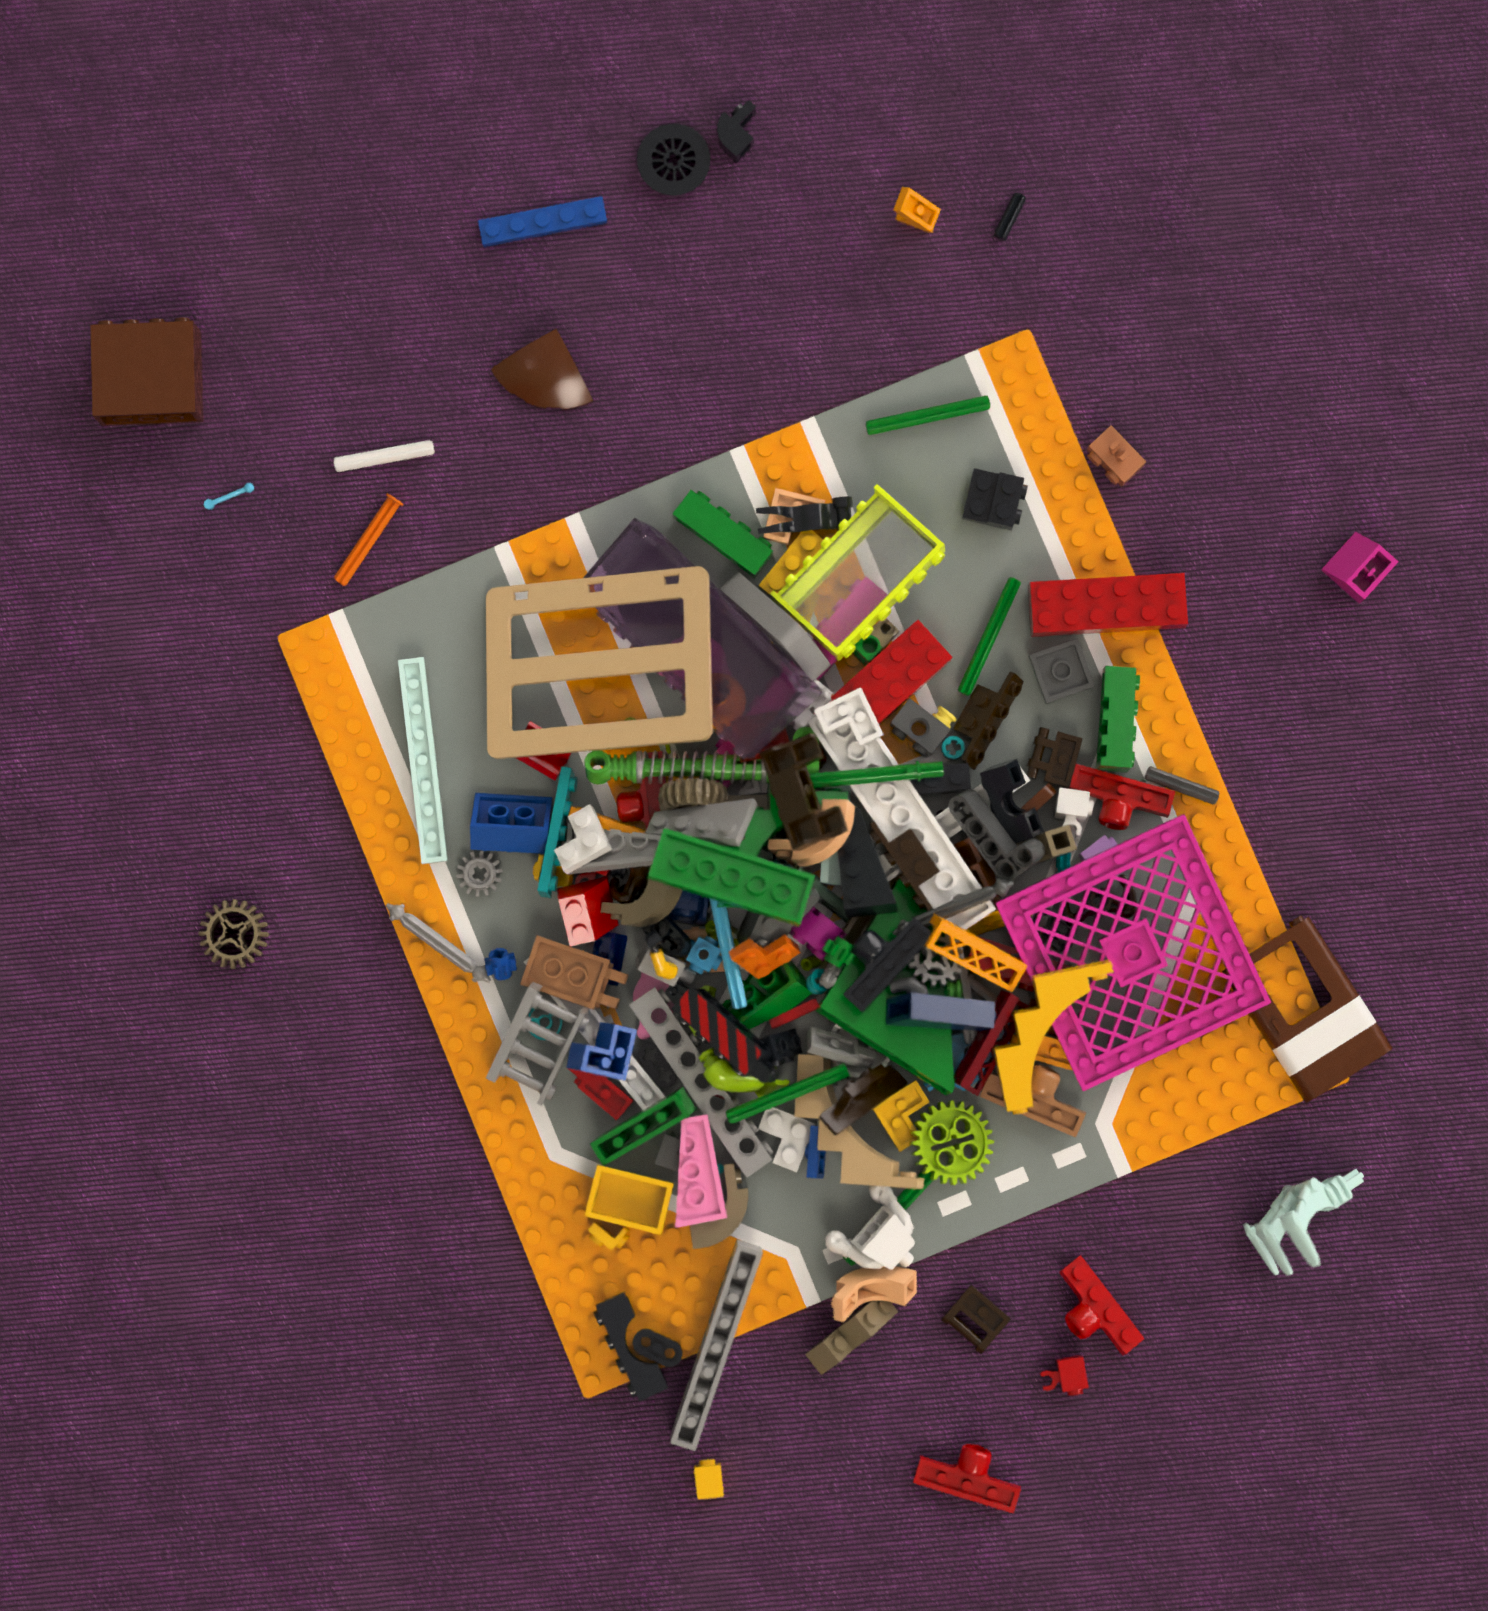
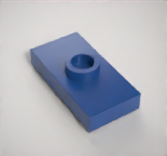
(815, 1157)

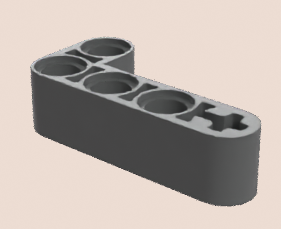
(969, 810)

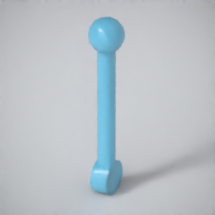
(210, 504)

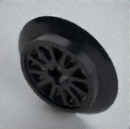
(672, 133)

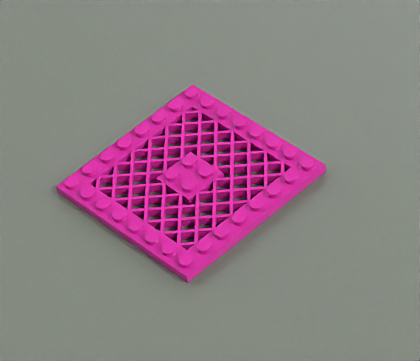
(1136, 950)

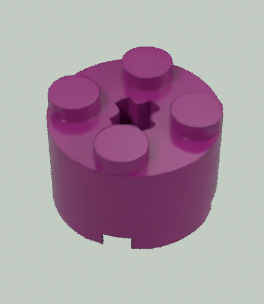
(816, 931)

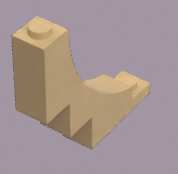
(859, 1160)

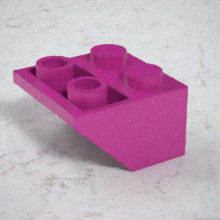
(1359, 566)

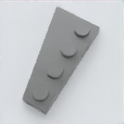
(715, 823)
(627, 851)

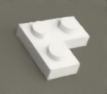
(850, 709)
(589, 840)
(794, 1135)

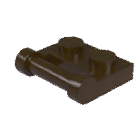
(982, 1312)

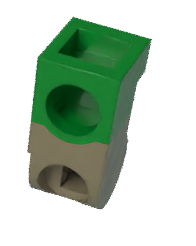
(869, 648)

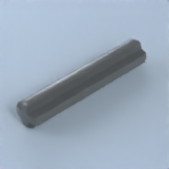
(1182, 785)

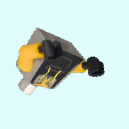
(659, 964)

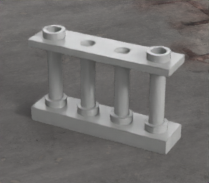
(512, 1045)

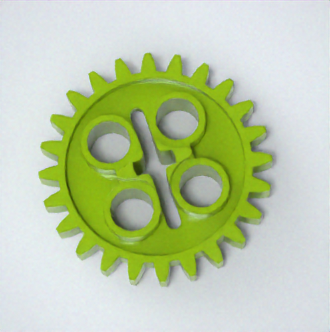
(958, 1165)

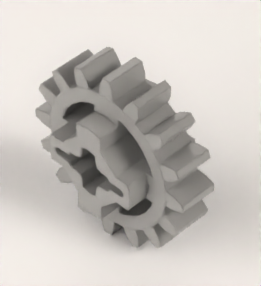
(941, 967)

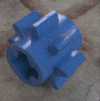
(500, 964)

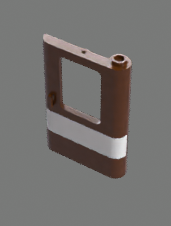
(1332, 1039)

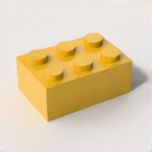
(629, 1199)

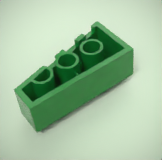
(1117, 719)

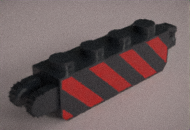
(723, 1032)

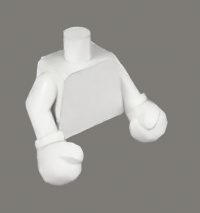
(883, 1239)

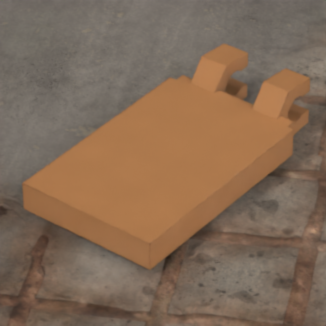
(571, 974)

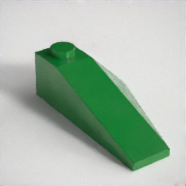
(770, 995)

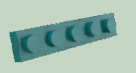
(557, 832)

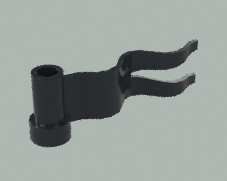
(809, 516)

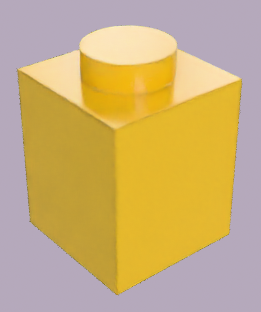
(708, 1479)

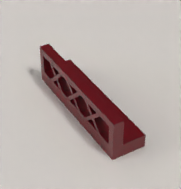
(984, 1041)

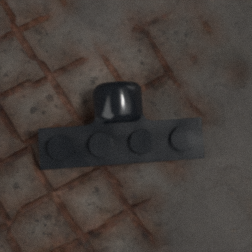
(884, 961)

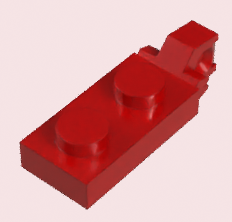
(603, 1093)

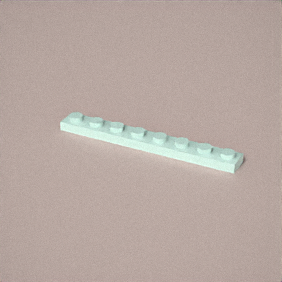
(422, 760)

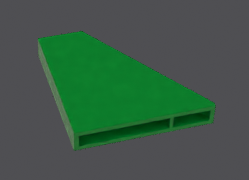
(916, 1049)

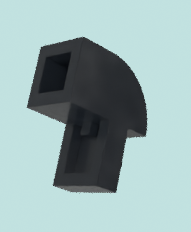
(730, 131)

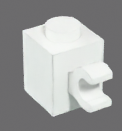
(1073, 807)

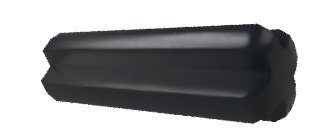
(1009, 216)

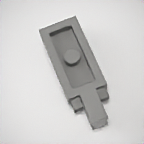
(839, 1048)

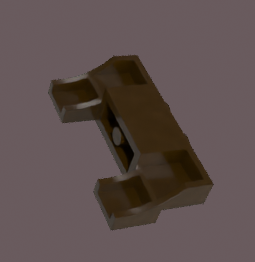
(796, 795)

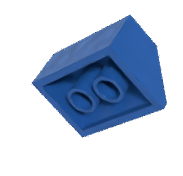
(510, 823)

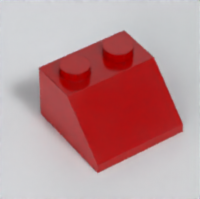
(582, 910)

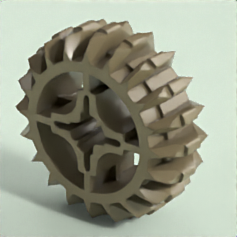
(691, 793)
(223, 939)

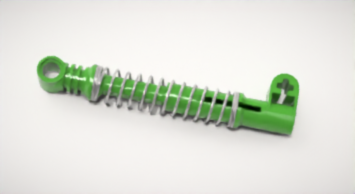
(710, 766)

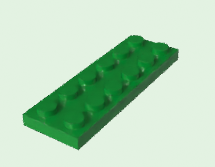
(731, 877)

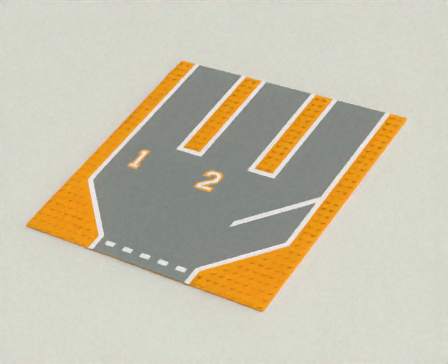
(544, 1152)

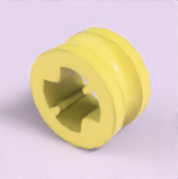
(944, 716)

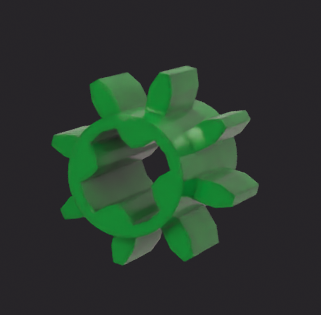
(838, 952)

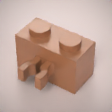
(1115, 456)

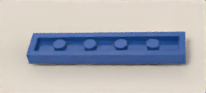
(542, 221)

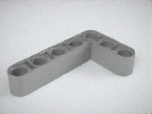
(776, 625)

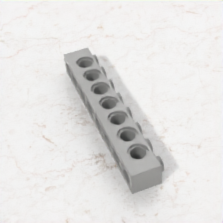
(748, 1162)
(715, 1345)

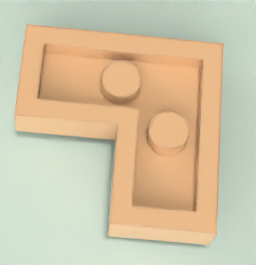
(787, 499)

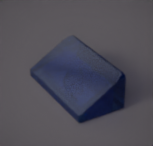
(611, 947)

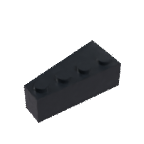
(862, 875)

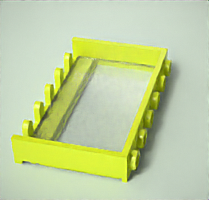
(860, 574)

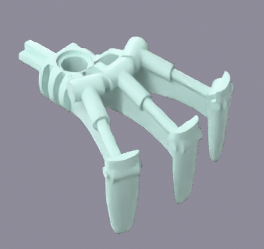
(1292, 1213)

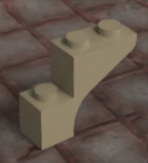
(850, 1334)

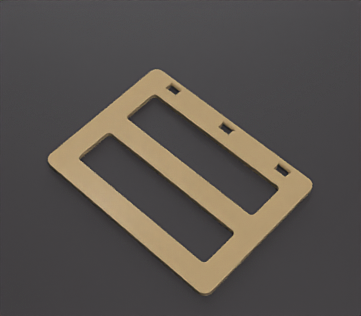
(691, 655)

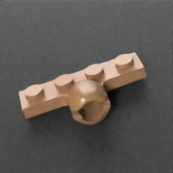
(1045, 1107)

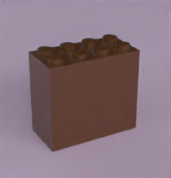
(146, 372)

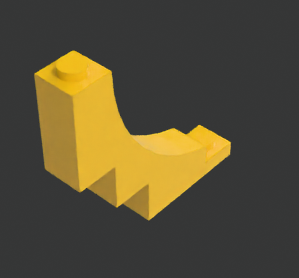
(1053, 995)

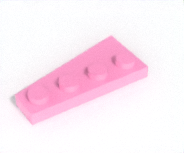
(699, 1183)

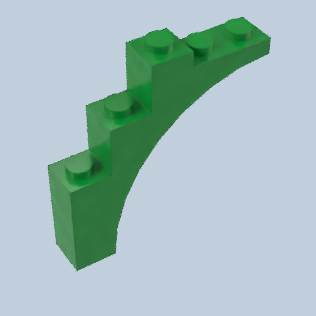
(767, 824)

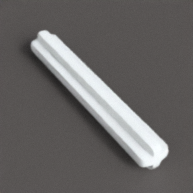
(383, 456)

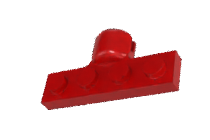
(1121, 796)
(642, 803)
(1097, 1308)
(968, 1479)

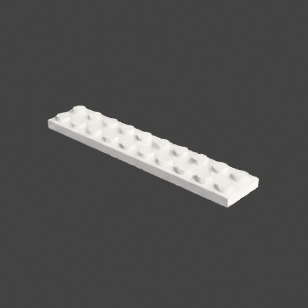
(899, 807)

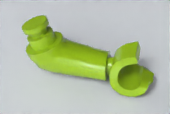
(722, 1077)

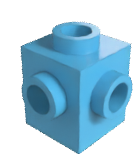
(713, 960)

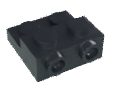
(994, 499)

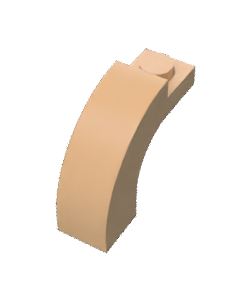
(822, 850)
(872, 1285)

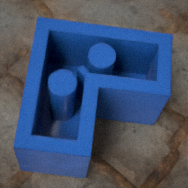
(610, 1054)

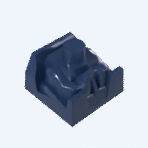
(691, 909)

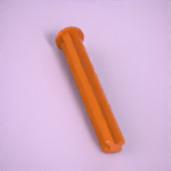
(367, 540)

